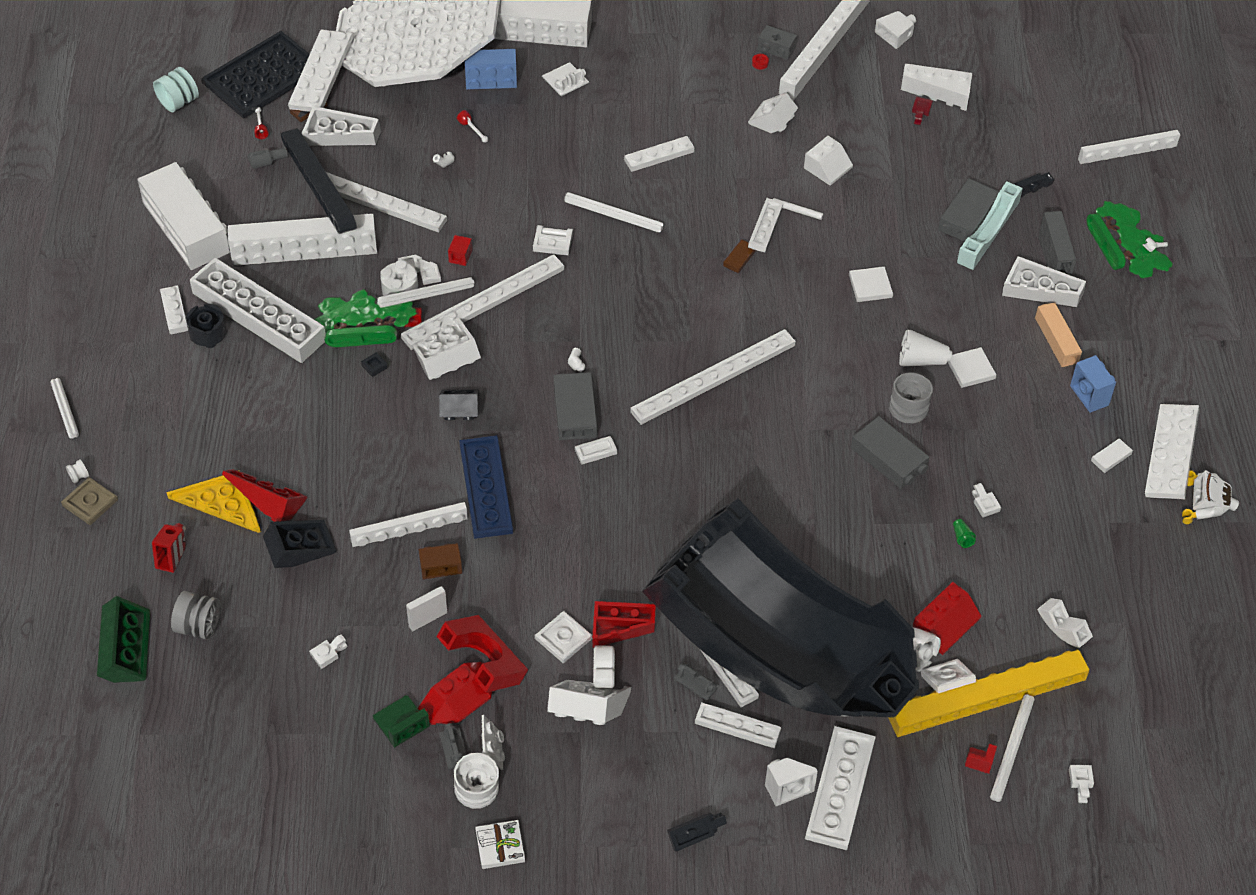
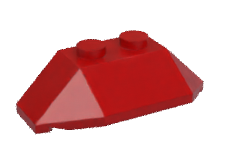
(455, 696)

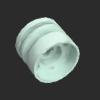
(175, 89)

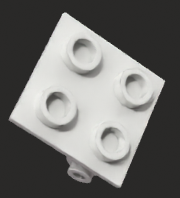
(566, 78)
(492, 742)

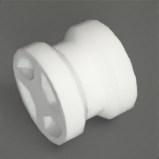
(77, 471)

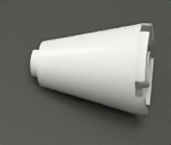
(922, 351)
(926, 646)

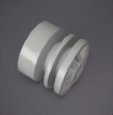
(910, 398)
(195, 615)

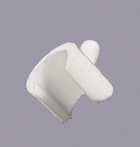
(1151, 245)

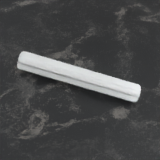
(64, 408)

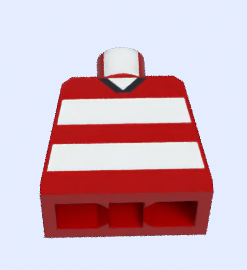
(169, 547)

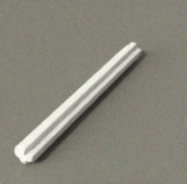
(613, 212)
(425, 292)
(1012, 748)

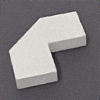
(428, 270)

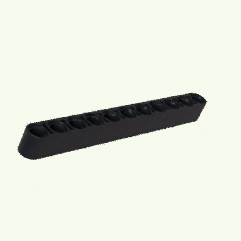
(318, 181)

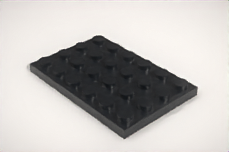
(258, 74)

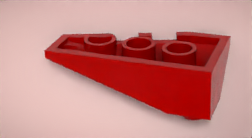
(272, 501)

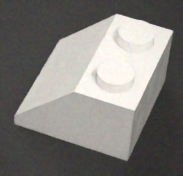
(774, 113)
(827, 160)
(789, 780)

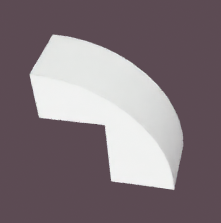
(1069, 629)

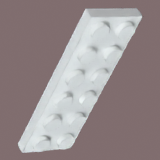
(320, 70)
(1172, 451)
(840, 788)

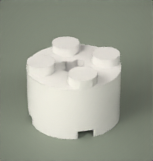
(398, 278)

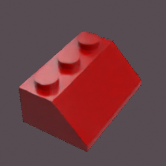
(948, 616)

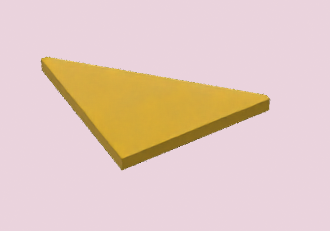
(218, 499)

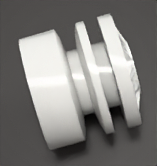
(476, 770)

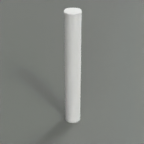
(802, 210)

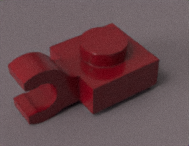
(921, 107)

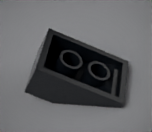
(297, 542)

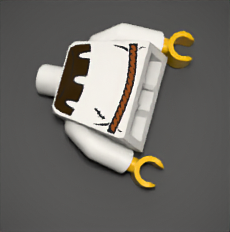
(1210, 496)

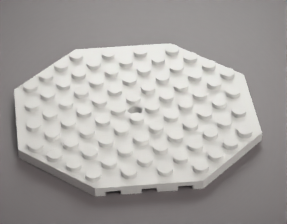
(393, 51)

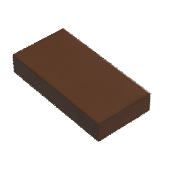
(739, 256)

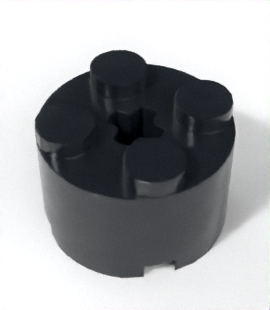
(206, 325)

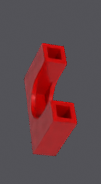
(473, 632)

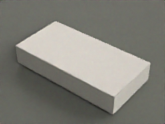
(595, 450)
(1111, 455)

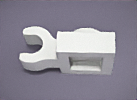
(985, 503)
(327, 653)
(1081, 778)

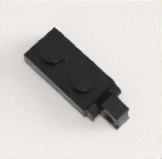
(1035, 183)
(695, 830)

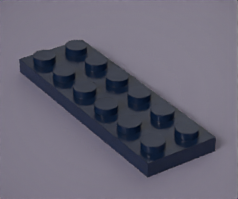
(485, 487)

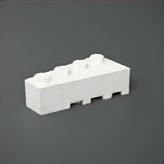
(938, 84)
(334, 127)
(1042, 284)

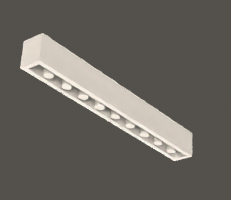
(820, 46)

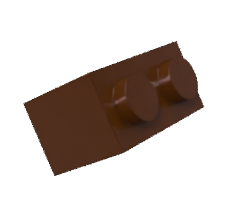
(440, 561)

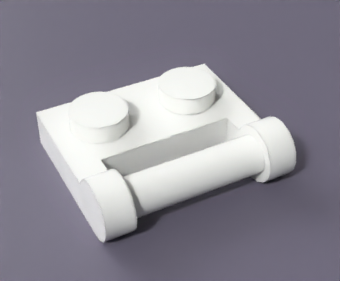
(552, 240)

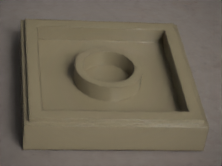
(89, 501)

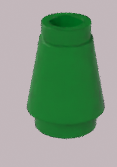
(964, 534)

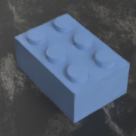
(491, 69)

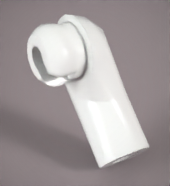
(443, 162)
(574, 361)

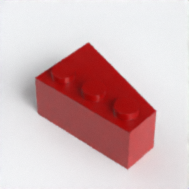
(621, 621)

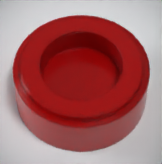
(760, 61)

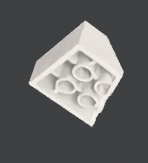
(446, 350)
(587, 702)

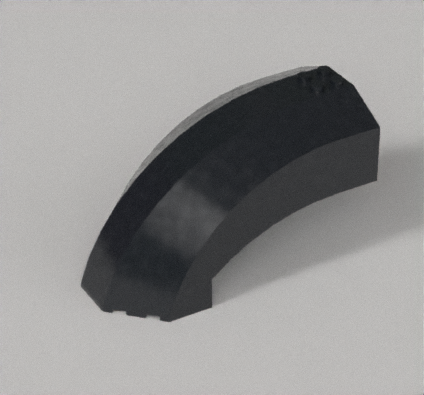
(783, 622)

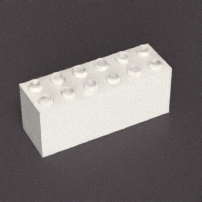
(545, 21)
(184, 215)

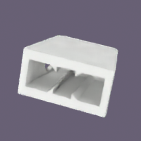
(895, 28)

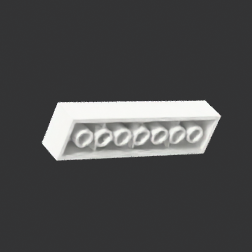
(299, 240)
(258, 310)

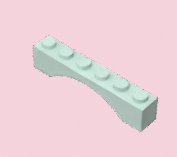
(979, 242)

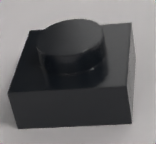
(374, 364)

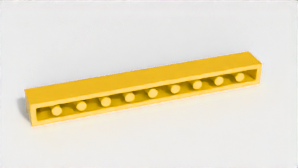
(990, 692)

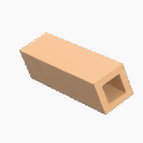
(1058, 334)

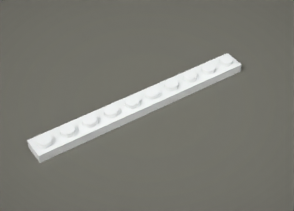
(486, 299)
(712, 377)

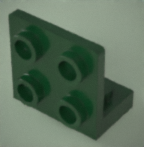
(401, 720)

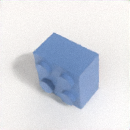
(1093, 383)

